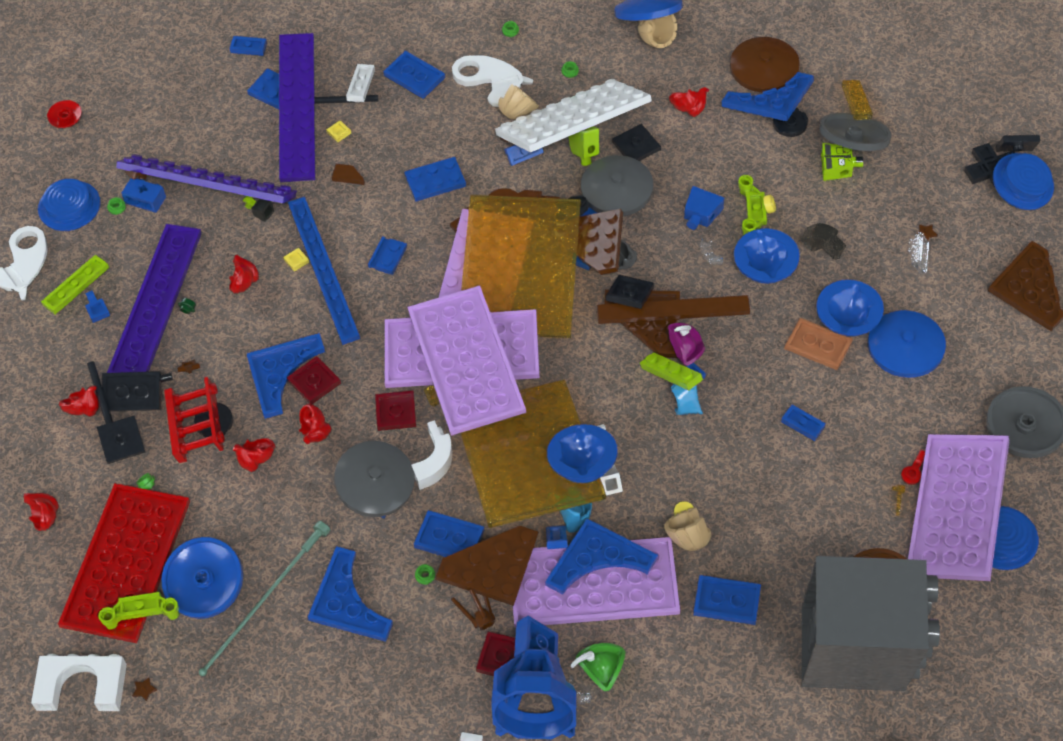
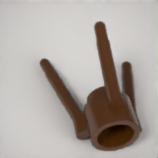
(483, 619)

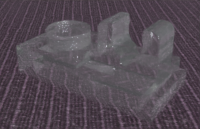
(919, 251)

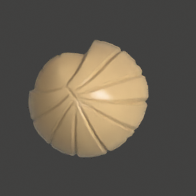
(658, 31)
(516, 103)
(688, 530)

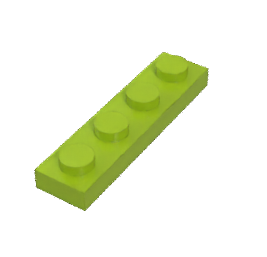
(75, 284)
(671, 371)

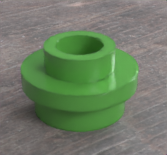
(510, 29)
(570, 69)
(116, 202)
(146, 481)
(424, 569)

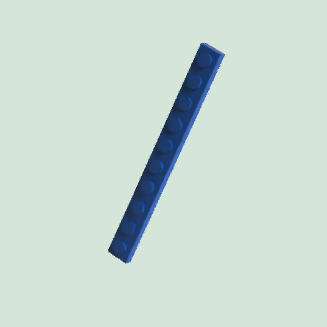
(323, 271)

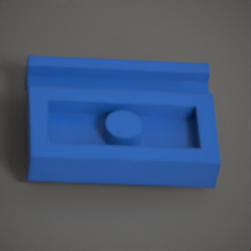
(387, 255)

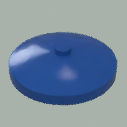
(646, 9)
(907, 344)
(202, 577)

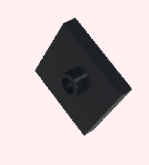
(636, 143)
(1017, 143)
(630, 291)
(121, 439)

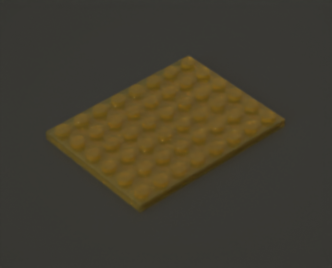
(524, 257)
(513, 463)

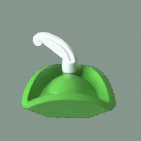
(601, 663)

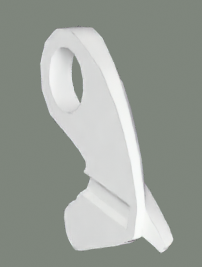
(490, 71)
(26, 261)

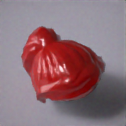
(690, 102)
(243, 276)
(81, 402)
(313, 424)
(254, 453)
(42, 509)

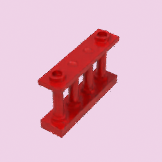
(176, 416)

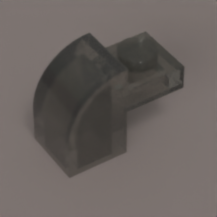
(823, 237)

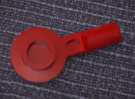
(912, 474)

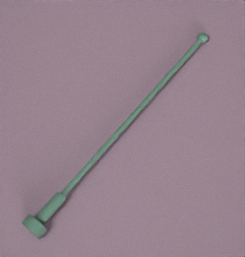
(321, 529)

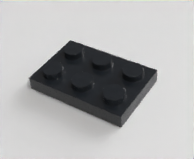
(132, 391)

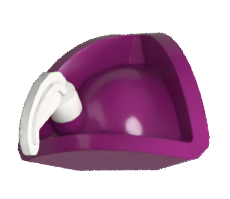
(686, 342)

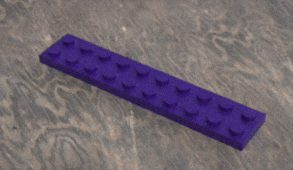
(296, 108)
(207, 179)
(155, 300)

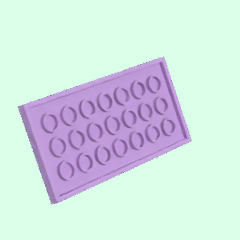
(466, 360)
(407, 366)
(959, 505)
(602, 593)

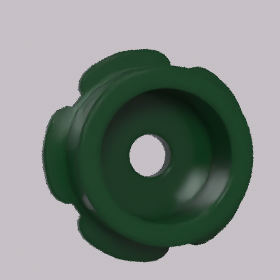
(187, 306)

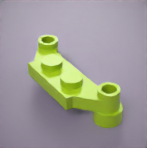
(755, 205)
(137, 607)

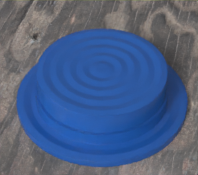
(1023, 181)
(68, 205)
(766, 255)
(850, 307)
(582, 453)
(1015, 540)

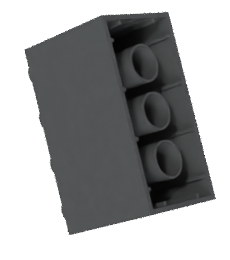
(867, 623)

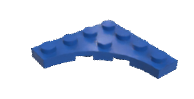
(773, 102)
(273, 366)
(597, 549)
(341, 606)

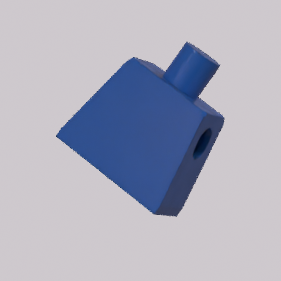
(702, 207)

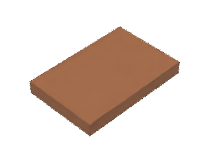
(818, 344)

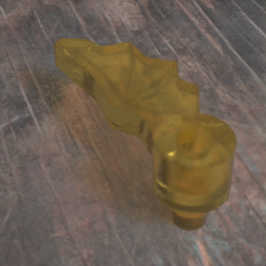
(900, 490)

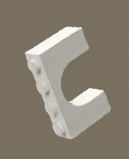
(56, 669)

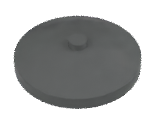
(855, 134)
(617, 184)
(1029, 419)
(374, 478)

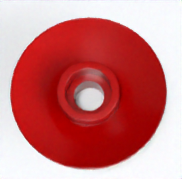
(64, 114)

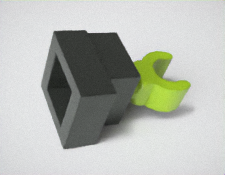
(261, 209)

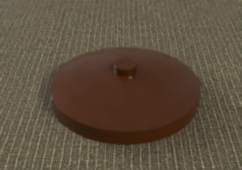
(764, 63)

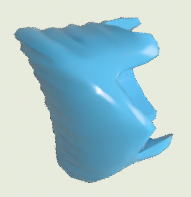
(686, 400)
(576, 516)

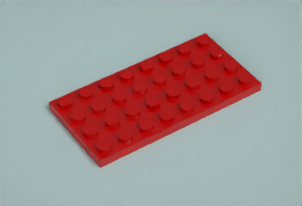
(124, 558)

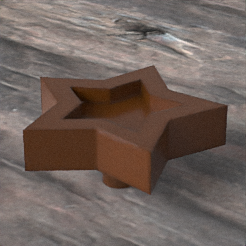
(927, 231)
(188, 366)
(144, 689)

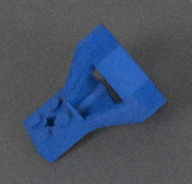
(533, 671)

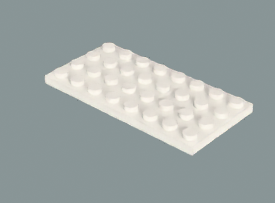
(572, 115)

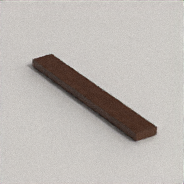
(674, 309)

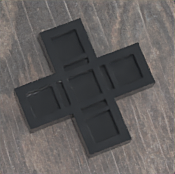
(986, 163)

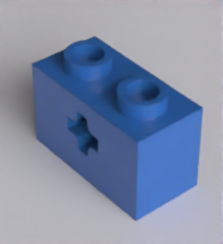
(143, 195)

